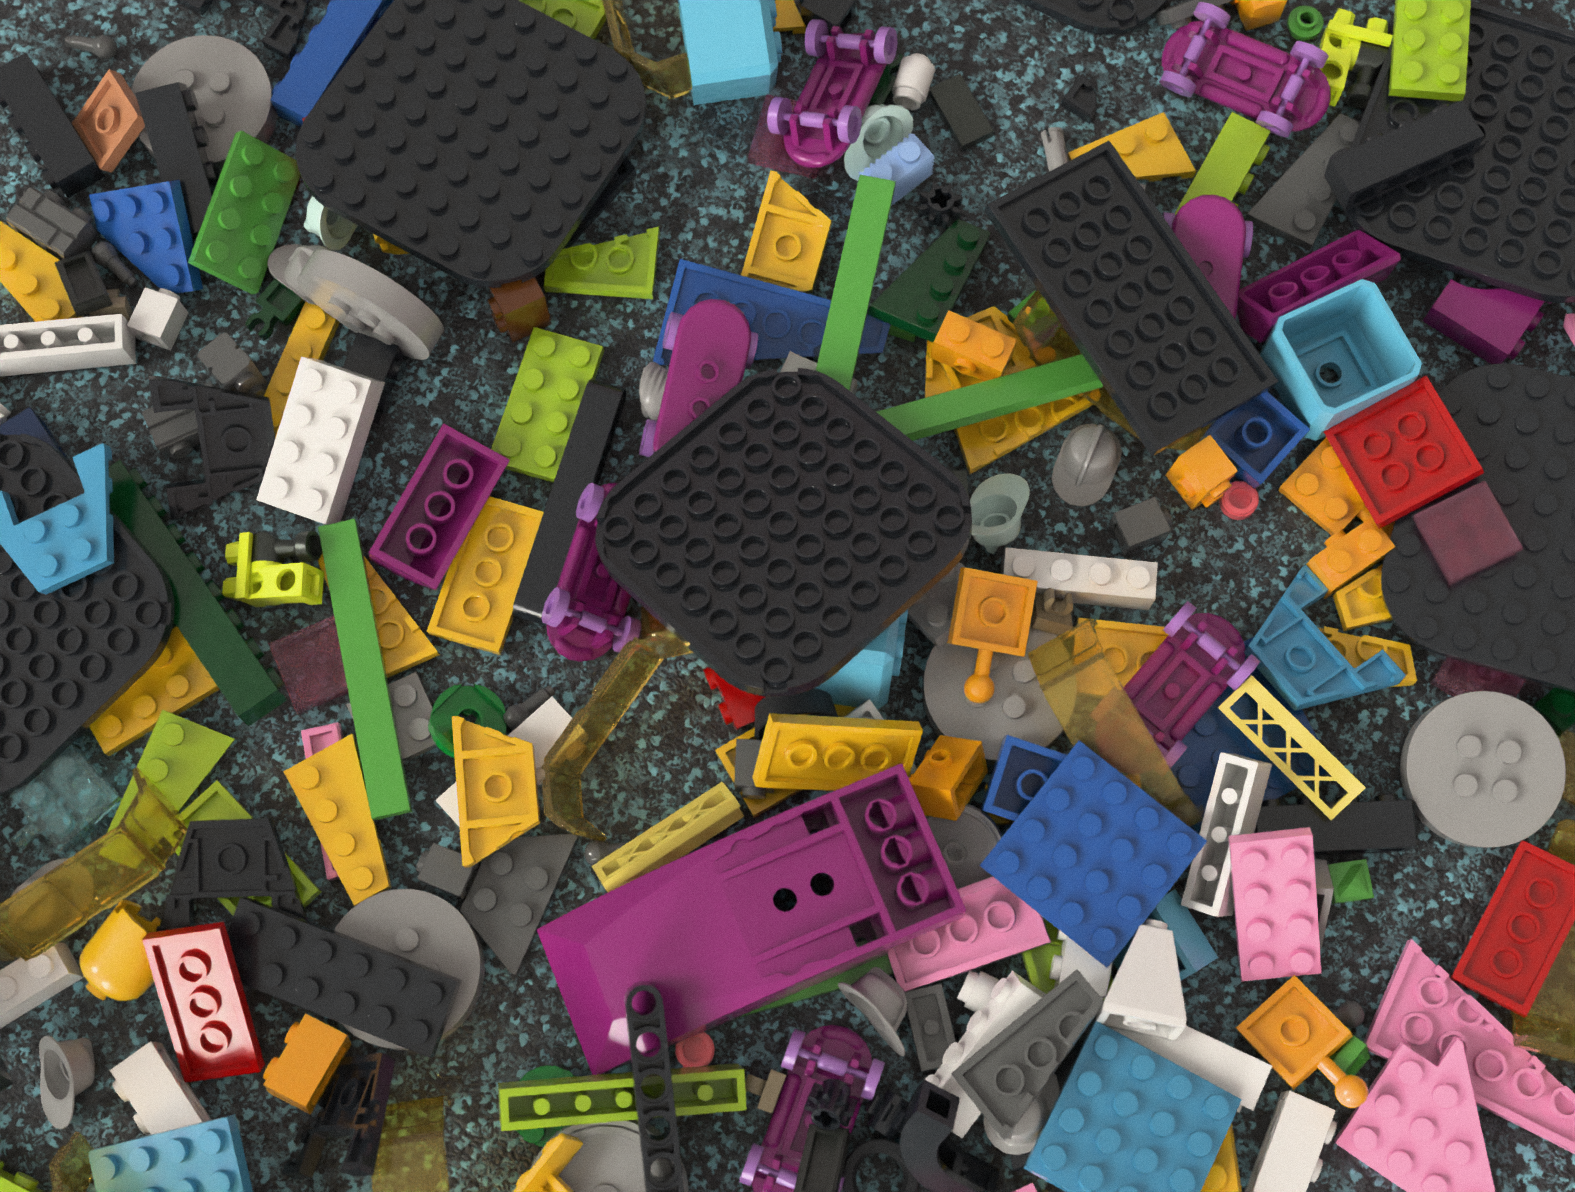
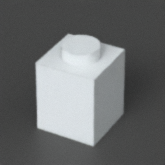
(158, 317)

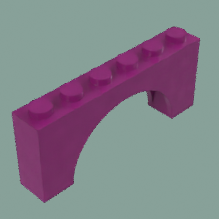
(1485, 319)

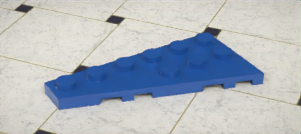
(780, 315)

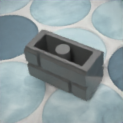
(52, 225)
(232, 366)
(174, 430)

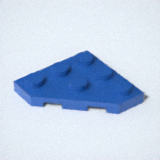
(151, 232)

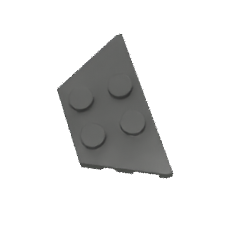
(515, 893)

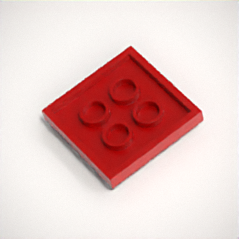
(1403, 452)

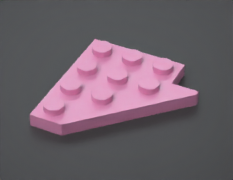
(1421, 1124)

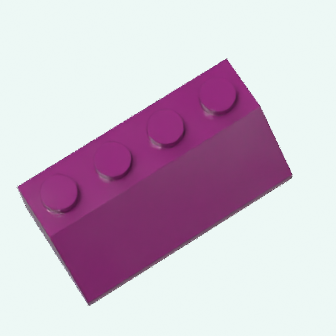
(1311, 278)
(438, 508)

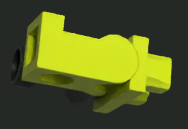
(1354, 50)
(264, 577)

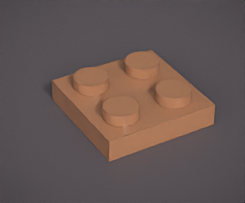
(109, 121)

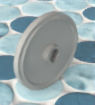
(966, 843)

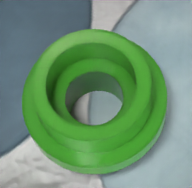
(1304, 31)

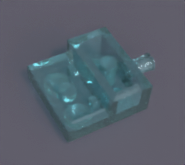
(64, 802)

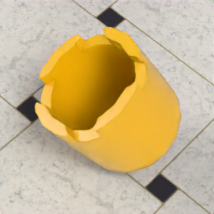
(115, 955)

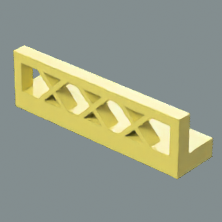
(1302, 737)
(670, 838)

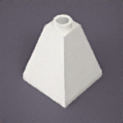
(1147, 987)

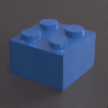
(1257, 437)
(1018, 776)

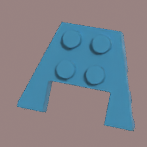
(68, 538)
(1304, 662)

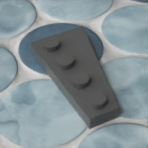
(1302, 197)
(1023, 1057)

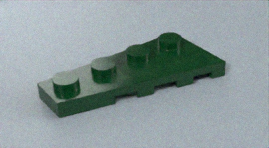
(932, 282)

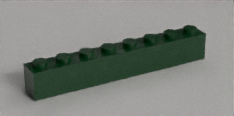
(198, 611)

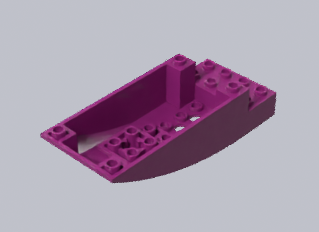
(718, 942)

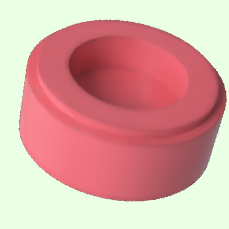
(1239, 501)
(695, 1050)

